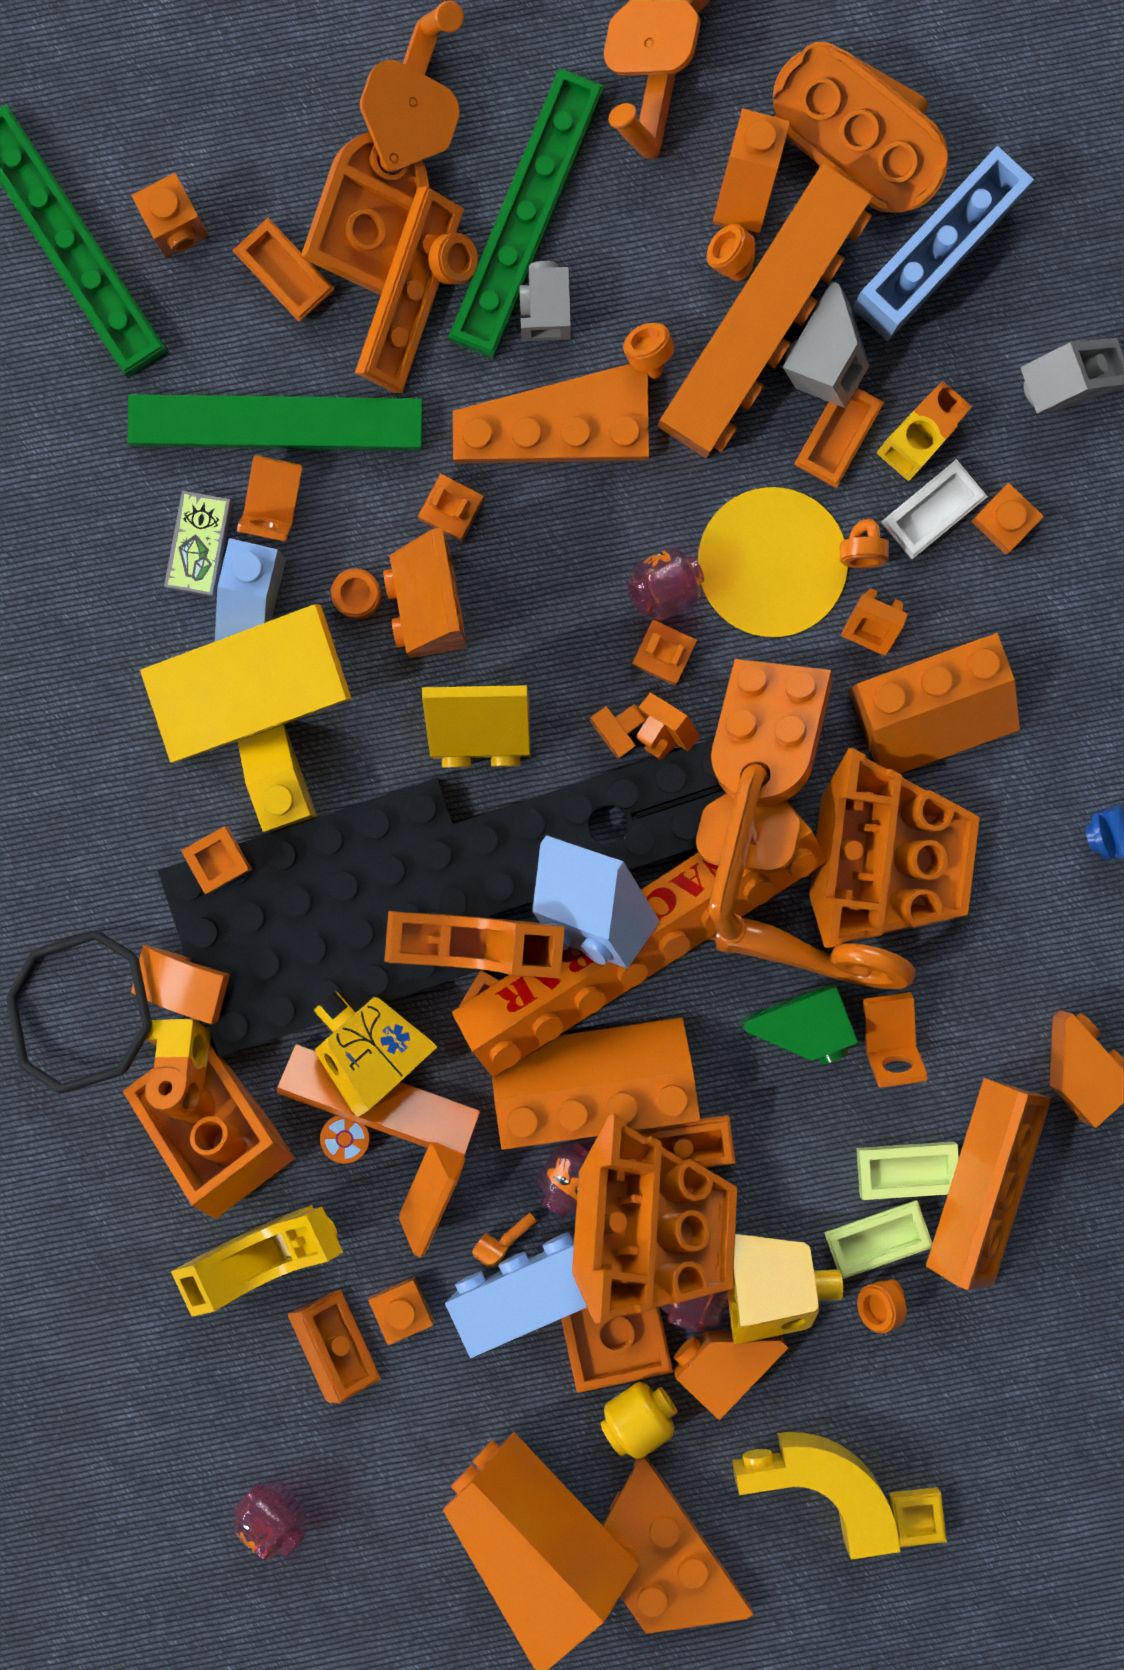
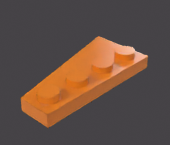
(567, 421)

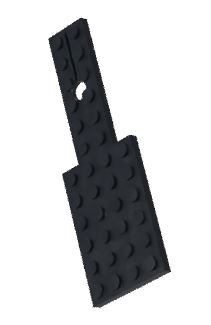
(323, 889)

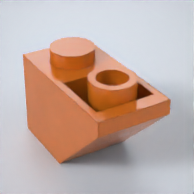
(1083, 1070)

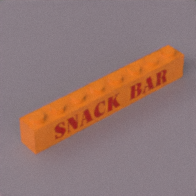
(531, 1011)

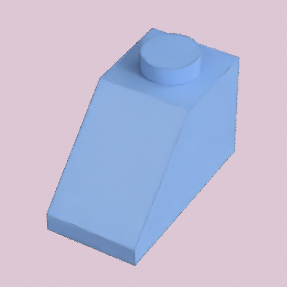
(247, 587)

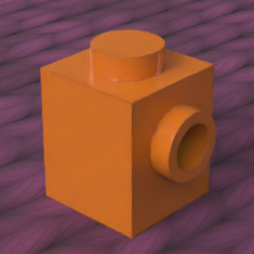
(170, 215)

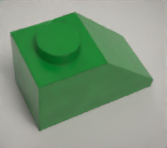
(806, 1025)

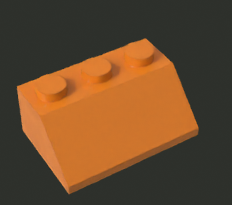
(938, 705)

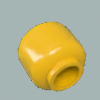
(639, 1420)

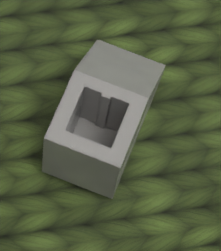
(829, 352)

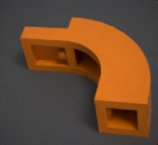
(475, 943)

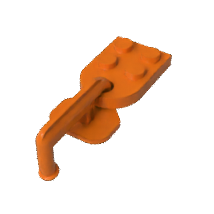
(653, 41)
(406, 122)
(765, 726)

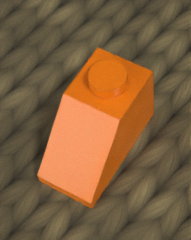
(751, 171)
(724, 1371)

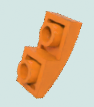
(182, 985)

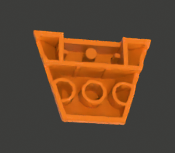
(890, 854)
(649, 1226)

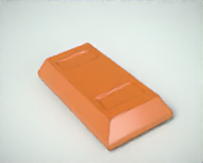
(283, 270)
(838, 437)

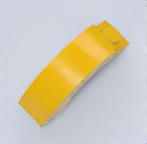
(257, 1257)
(836, 1473)

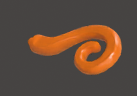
(847, 962)

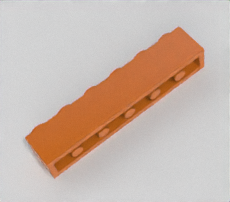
(765, 310)

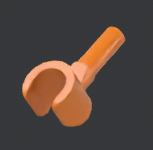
(492, 1251)

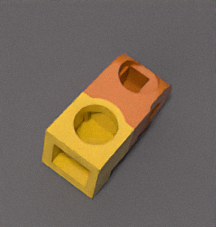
(924, 431)
(178, 1066)

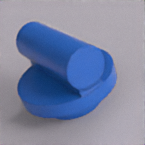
(1107, 832)

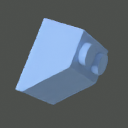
(594, 902)

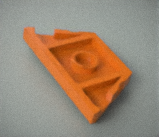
(677, 1572)

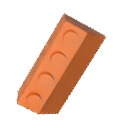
(587, 1075)

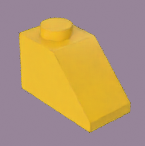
(275, 780)

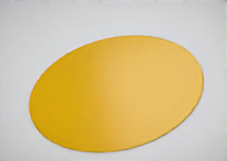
(772, 562)

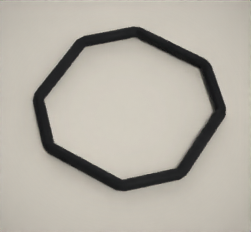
(141, 1000)

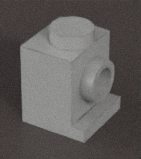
(546, 302)

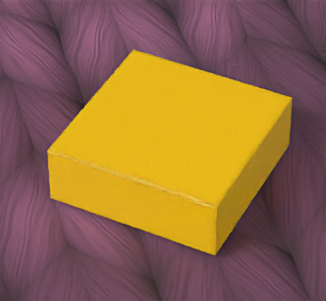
(918, 1516)

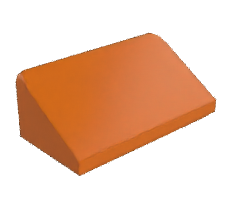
(704, 1142)
(430, 1195)
(334, 1347)

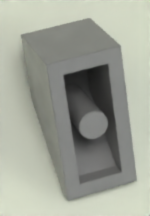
(1074, 374)

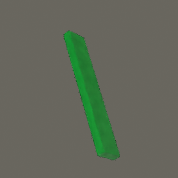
(526, 213)
(74, 251)
(275, 422)

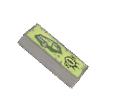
(198, 544)

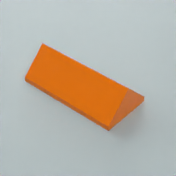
(987, 1184)

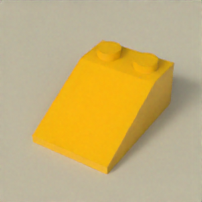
(477, 724)

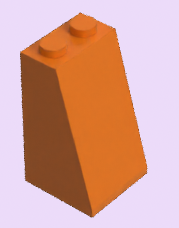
(537, 1550)

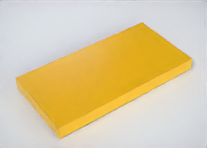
(246, 683)

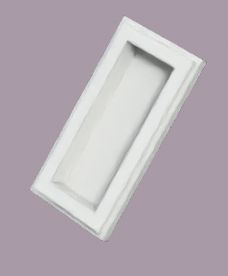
(934, 509)

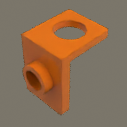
(270, 498)
(892, 1037)

